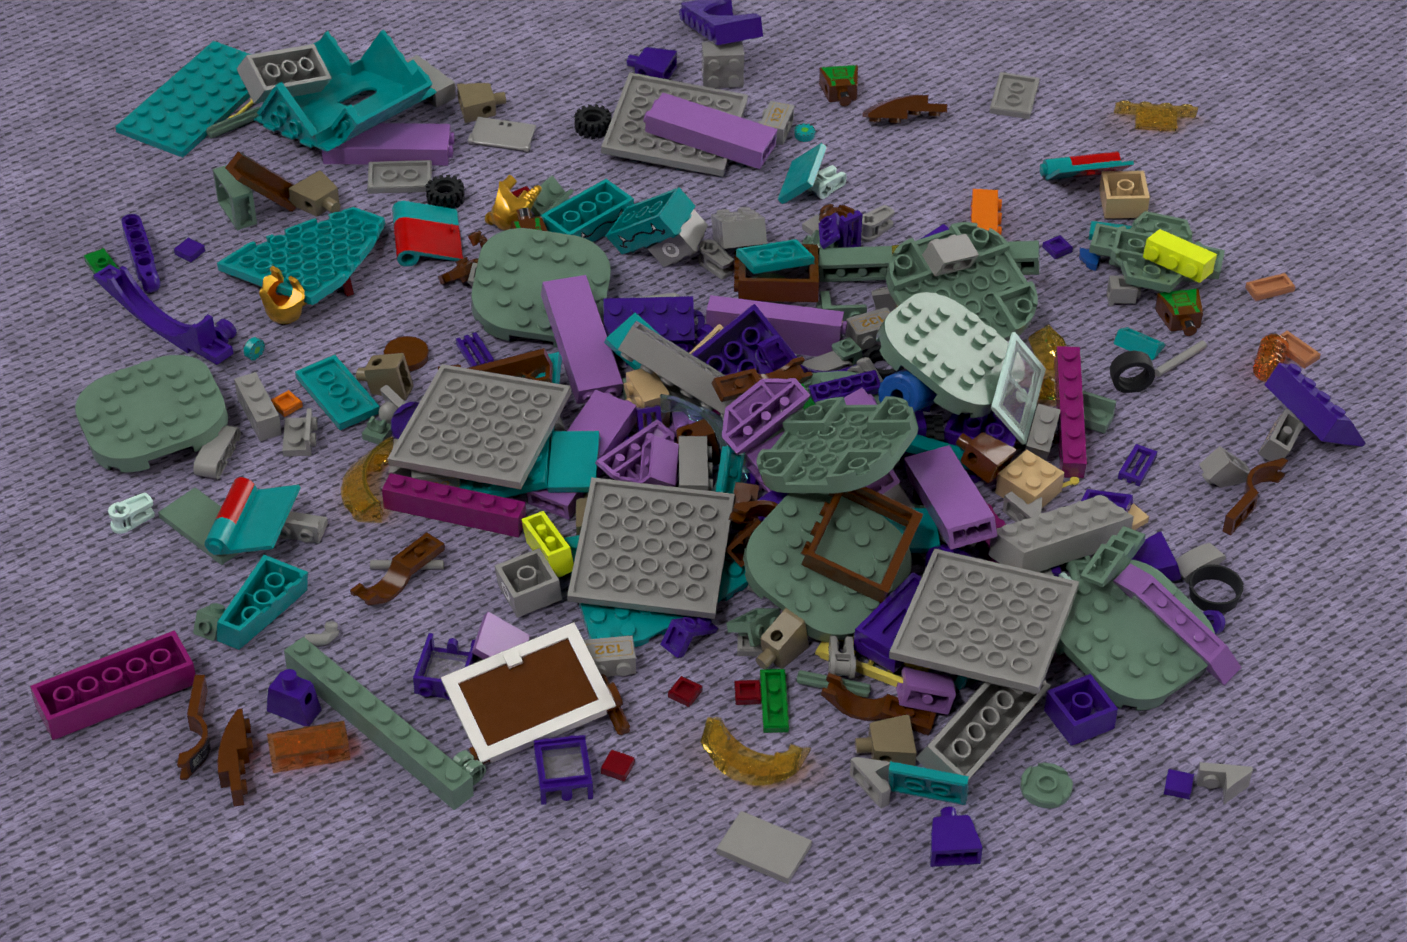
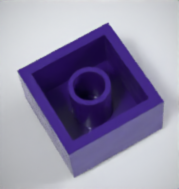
(1080, 709)

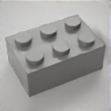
(738, 228)

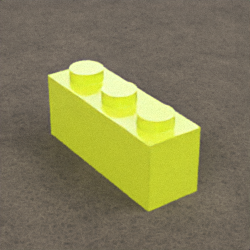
(1179, 255)
(543, 534)

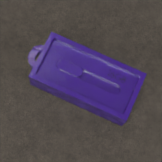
(667, 315)
(878, 631)

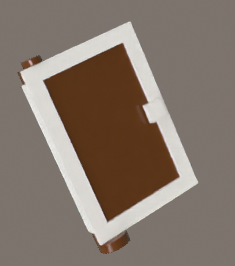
(529, 694)

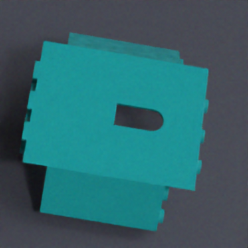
(321, 118)

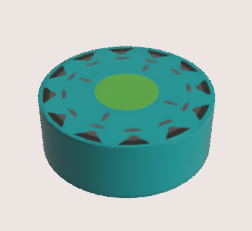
(804, 132)
(254, 348)

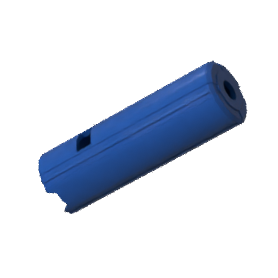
(907, 387)

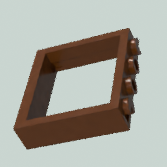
(778, 289)
(880, 504)

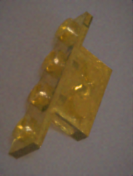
(1154, 116)

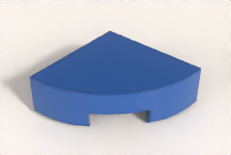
(1090, 259)

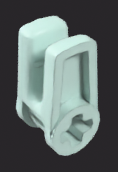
(828, 181)
(131, 512)

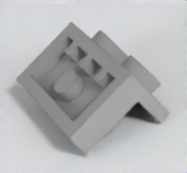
(299, 435)
(304, 527)

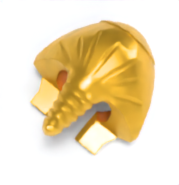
(507, 204)
(281, 307)

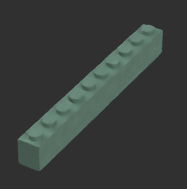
(872, 262)
(380, 724)

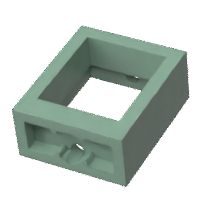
(234, 199)

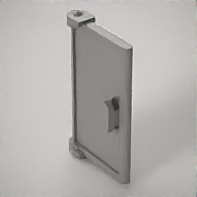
(502, 134)

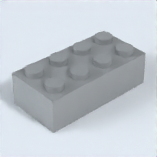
(297, 67)

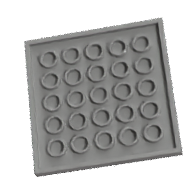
(627, 132)
(480, 426)
(651, 548)
(985, 621)

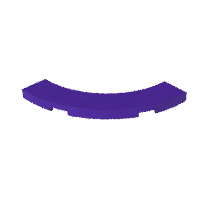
(777, 356)

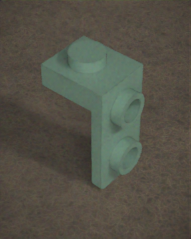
(849, 310)

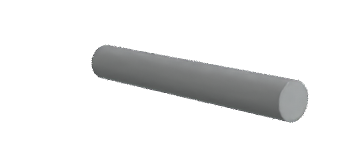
(1177, 360)
(385, 564)

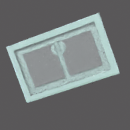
(1018, 388)

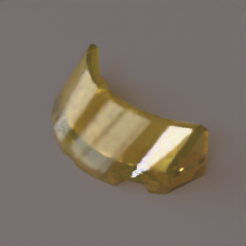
(1044, 347)
(355, 489)
(746, 764)

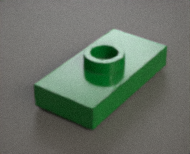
(98, 260)

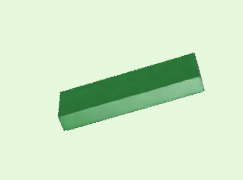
(774, 701)

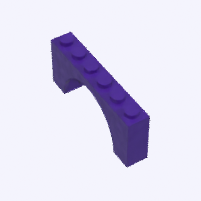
(717, 23)

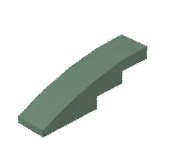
(1113, 556)

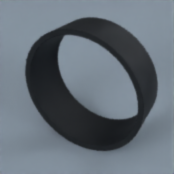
(1220, 573)

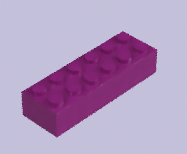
(113, 685)

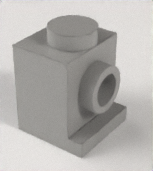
(1121, 292)

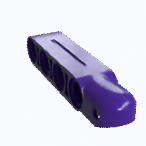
(140, 252)

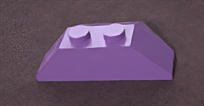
(761, 412)
(625, 459)

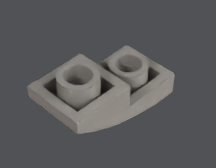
(1197, 557)

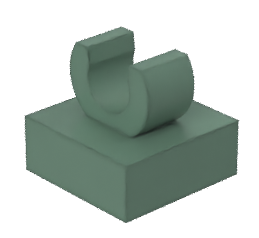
(376, 431)

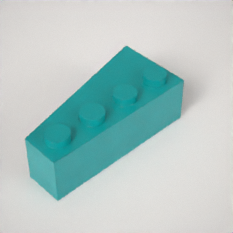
(260, 600)

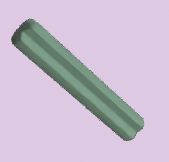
(232, 123)
(819, 681)

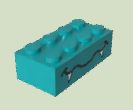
(589, 212)
(651, 221)

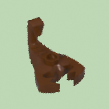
(464, 265)

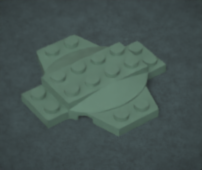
(1127, 249)

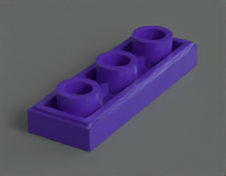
(844, 386)

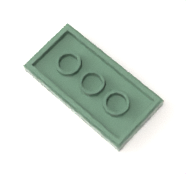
(193, 518)

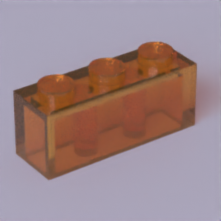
(308, 746)

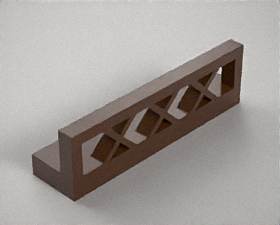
(261, 180)
(523, 365)

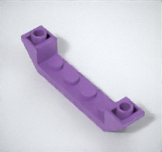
(1180, 621)

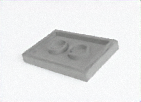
(1014, 95)
(399, 176)
(764, 847)

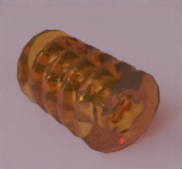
(1270, 353)

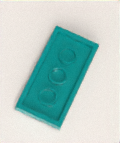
(337, 392)

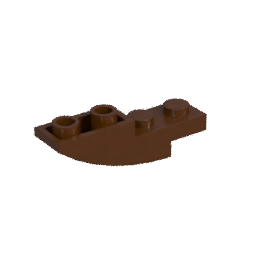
(898, 108)
(233, 756)

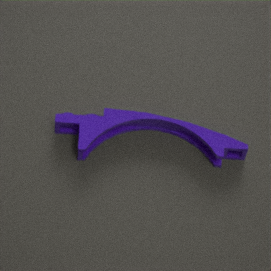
(196, 337)

